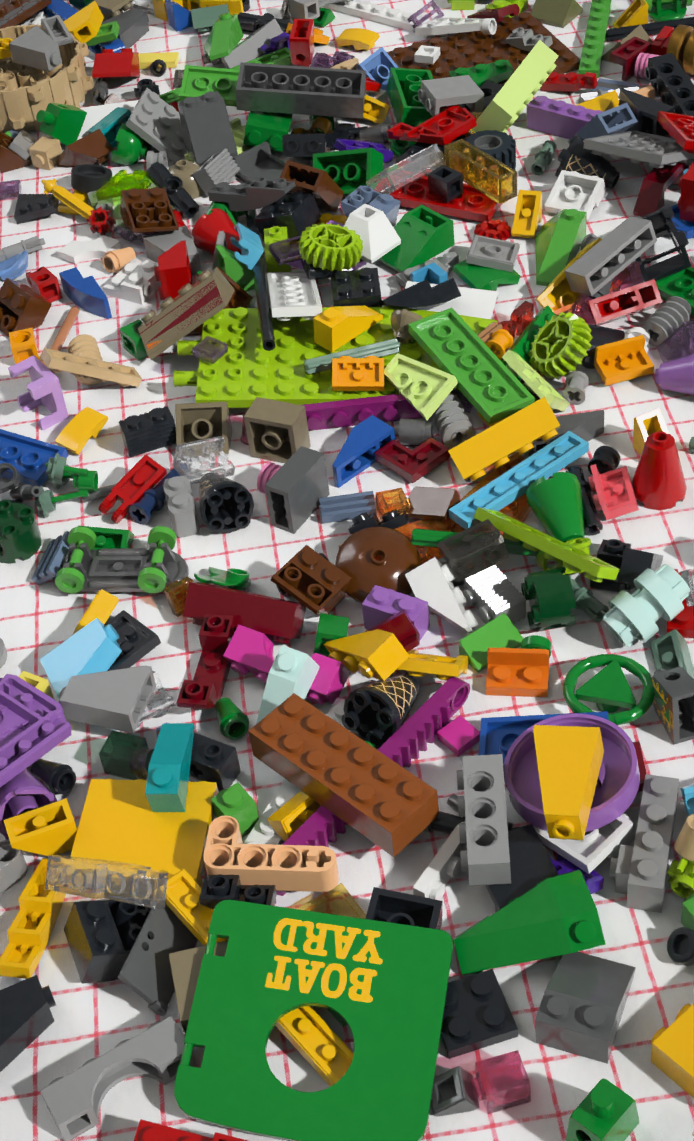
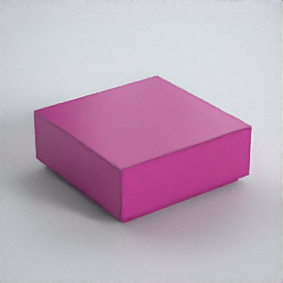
(458, 735)

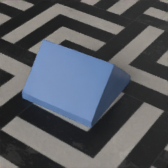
(378, 67)

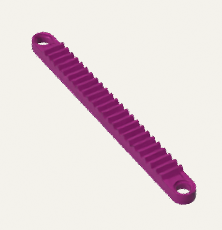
(401, 748)

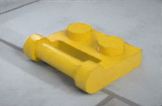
(445, 667)

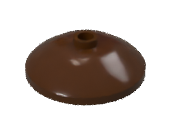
(358, 561)

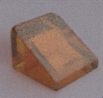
(391, 500)

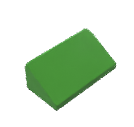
(494, 634)

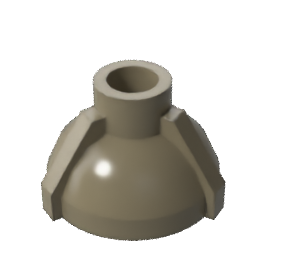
(399, 323)

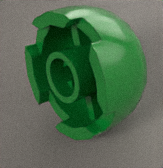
(129, 147)

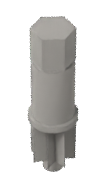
(31, 245)

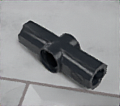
(253, 22)
(176, 193)

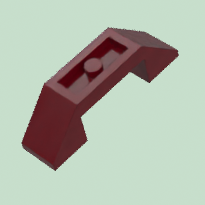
(653, 188)
(212, 667)

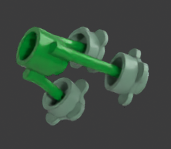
(60, 474)

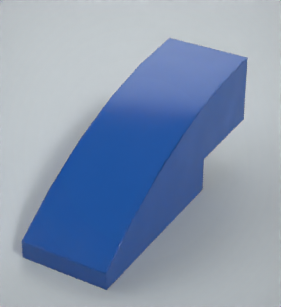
(85, 293)

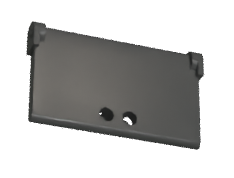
(148, 963)

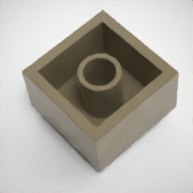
(276, 429)

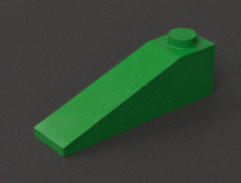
(540, 924)

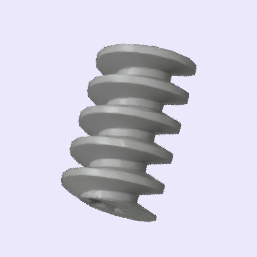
(667, 319)
(453, 422)

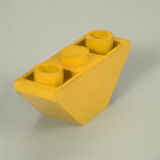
(85, 23)

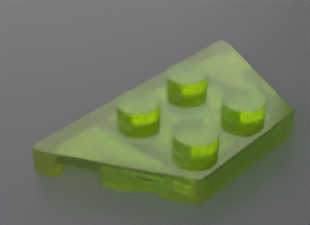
(123, 181)

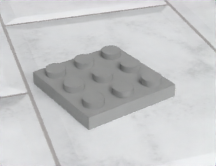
(158, 125)

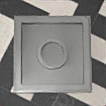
(493, 253)

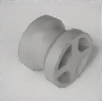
(160, 157)

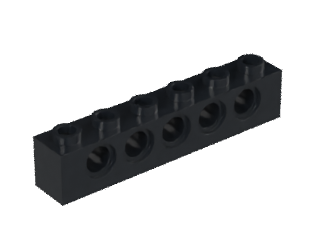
(671, 83)

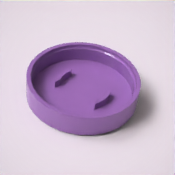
(616, 781)

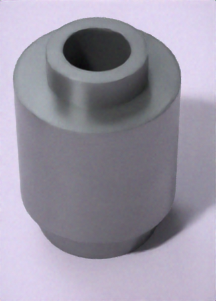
(413, 431)

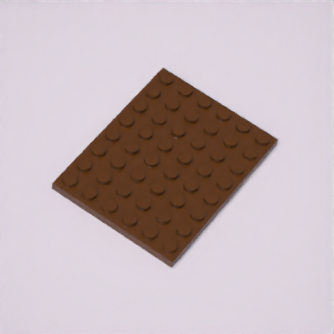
(475, 48)

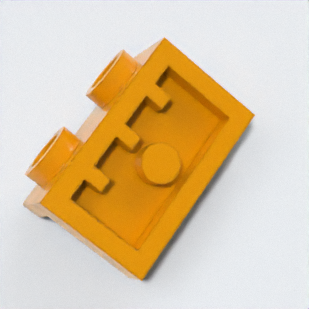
(358, 374)

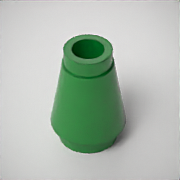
(231, 719)

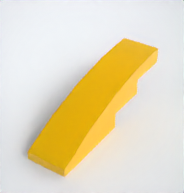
(31, 926)

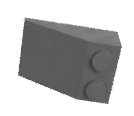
(584, 1005)

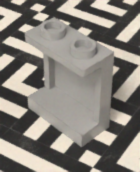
(450, 91)

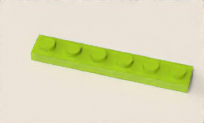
(553, 548)

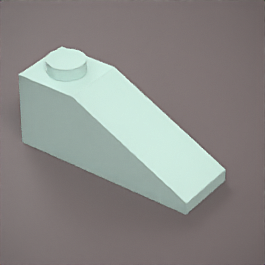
(289, 674)

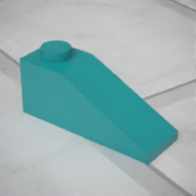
(170, 768)

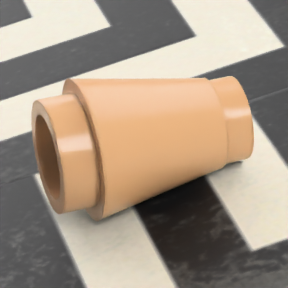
(117, 259)

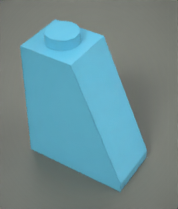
(85, 652)

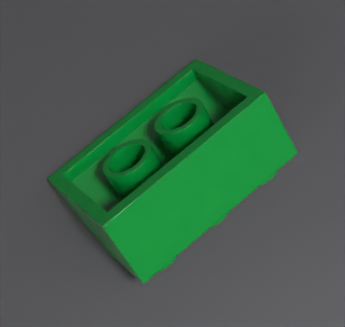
(350, 167)

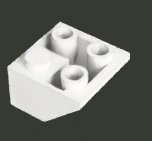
(374, 231)

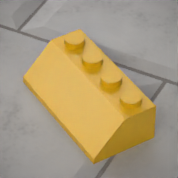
(505, 439)

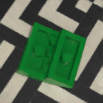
(483, 277)

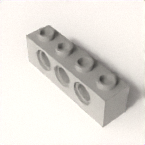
(486, 820)

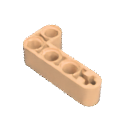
(268, 864)

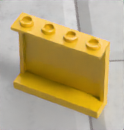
(123, 828)

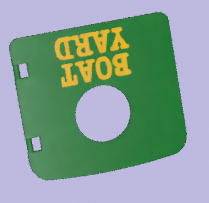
(372, 973)

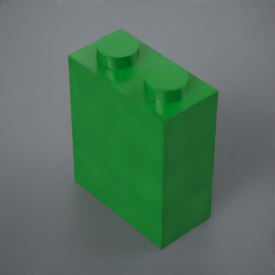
(267, 128)

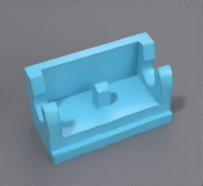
(249, 244)

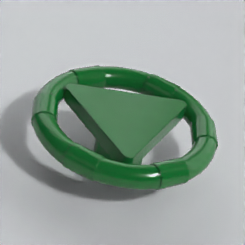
(609, 688)

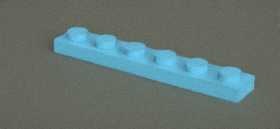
(518, 479)

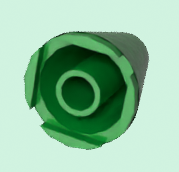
(558, 505)

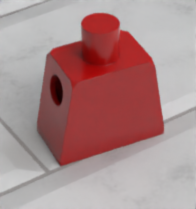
(300, 47)

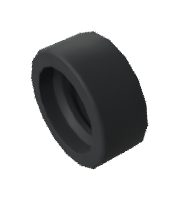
(89, 177)

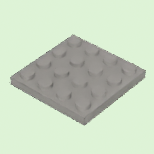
(640, 148)

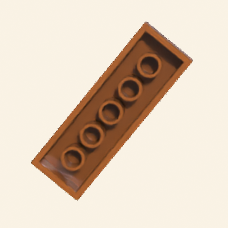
(345, 774)

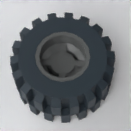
(496, 144)

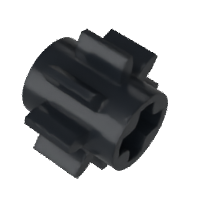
(143, 84)

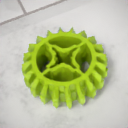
(330, 247)
(560, 345)

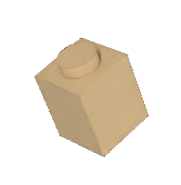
(45, 153)

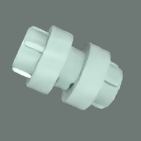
(656, 596)

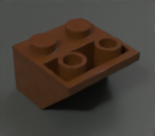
(21, 307)
(313, 581)

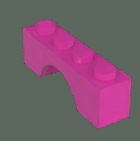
(253, 653)

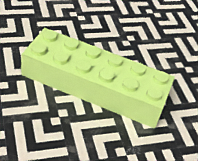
(518, 90)

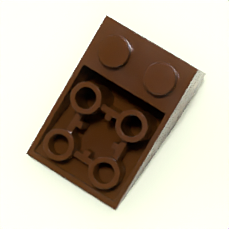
(147, 210)

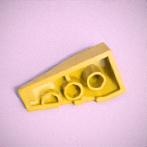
(558, 292)

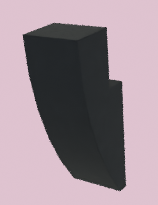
(423, 295)

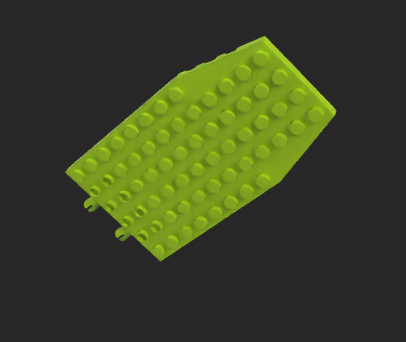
(280, 374)

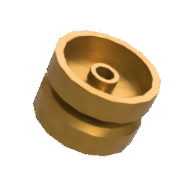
(682, 47)

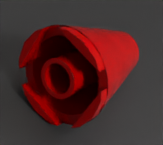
(208, 227)
(659, 473)

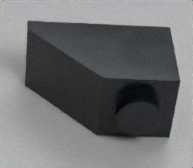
(635, 563)

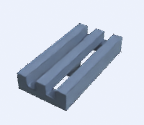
(346, 506)
(52, 559)

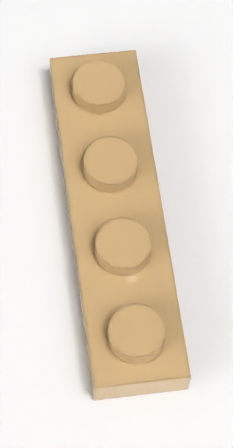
(84, 366)

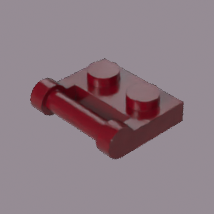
(497, 13)

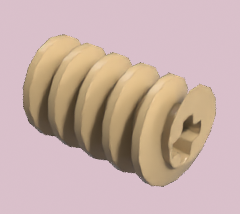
(85, 346)

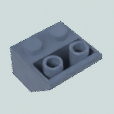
(368, 196)

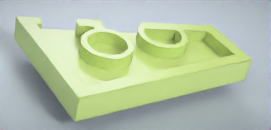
(534, 381)
(419, 383)

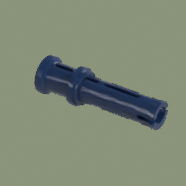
(151, 501)

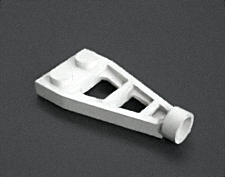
(456, 25)

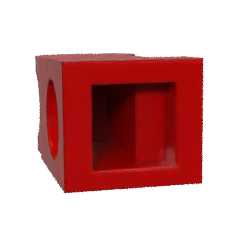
(44, 284)

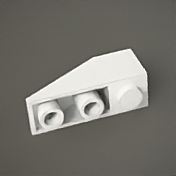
(434, 584)

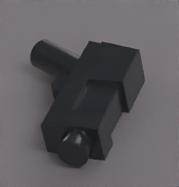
(346, 131)

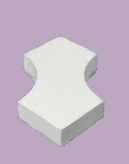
(79, 251)

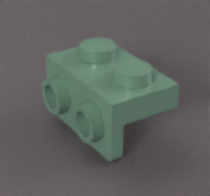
(207, 16)

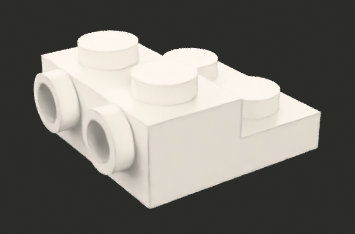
(575, 192)
(134, 282)
(596, 844)

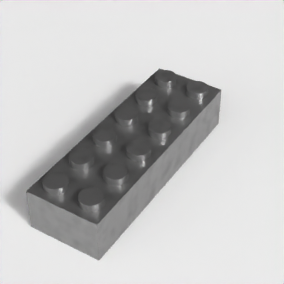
(301, 90)

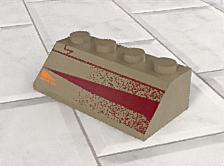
(184, 312)

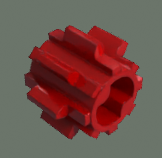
(96, 225)

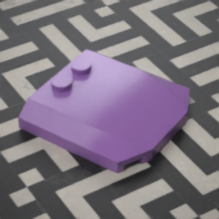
(28, 726)

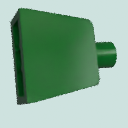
(61, 122)
(603, 1115)

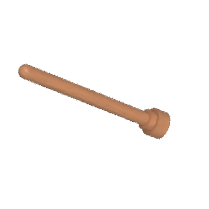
(64, 330)

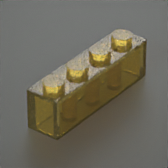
(482, 171)

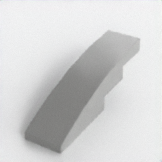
(250, 47)

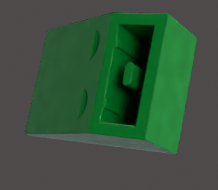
(422, 238)

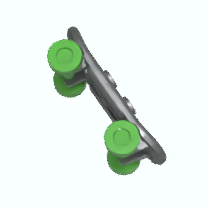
(120, 568)

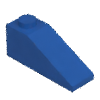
(360, 449)

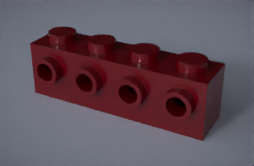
(255, 611)

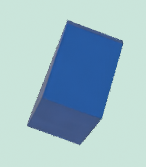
(178, 16)

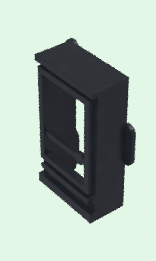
(663, 225)

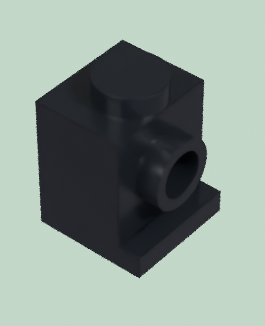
(446, 182)

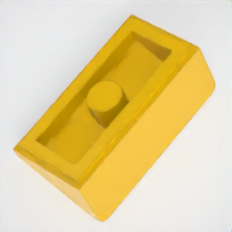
(100, 608)
(293, 814)

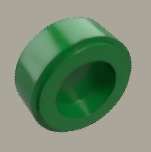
(536, 642)

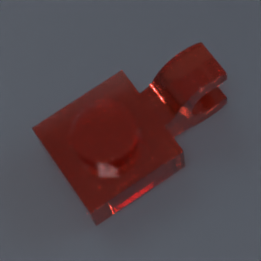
(519, 319)

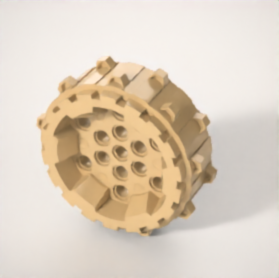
(30, 89)

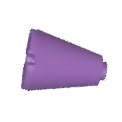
(677, 375)
(22, 795)

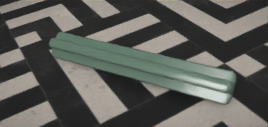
(378, 349)

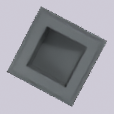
(453, 1093)

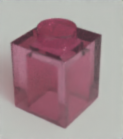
(501, 1082)

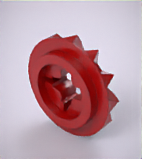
(493, 229)

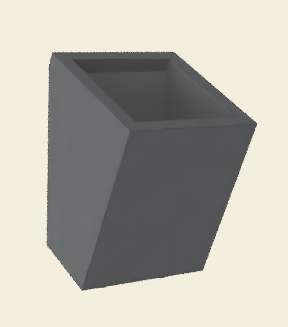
(206, 126)

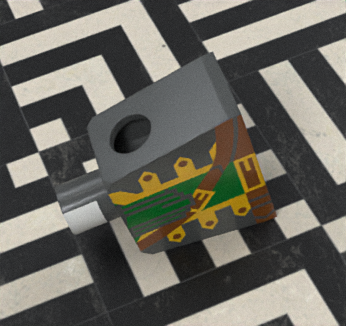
(674, 697)

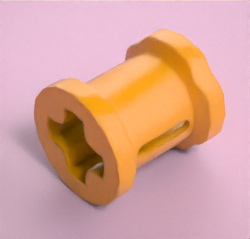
(499, 342)

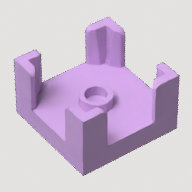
(43, 390)

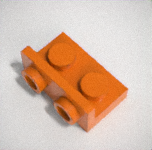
(517, 672)

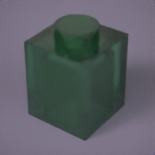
(117, 753)

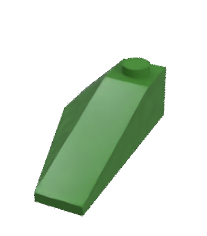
(223, 36)
(558, 243)

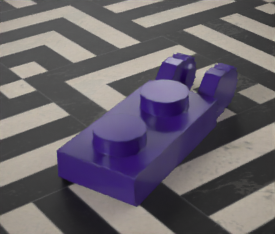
(345, 144)

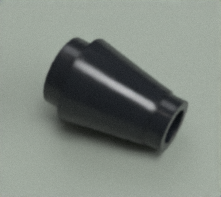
(54, 775)

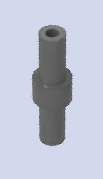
(25, 492)

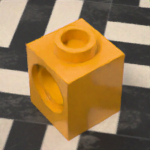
(23, 344)

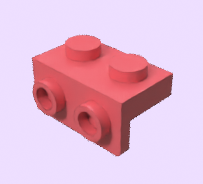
(614, 492)

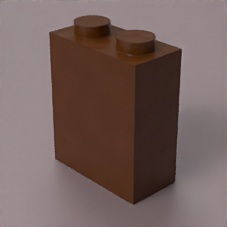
(314, 180)

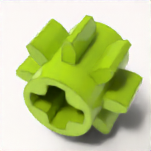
(682, 877)

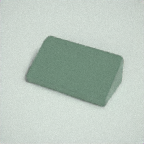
(671, 652)

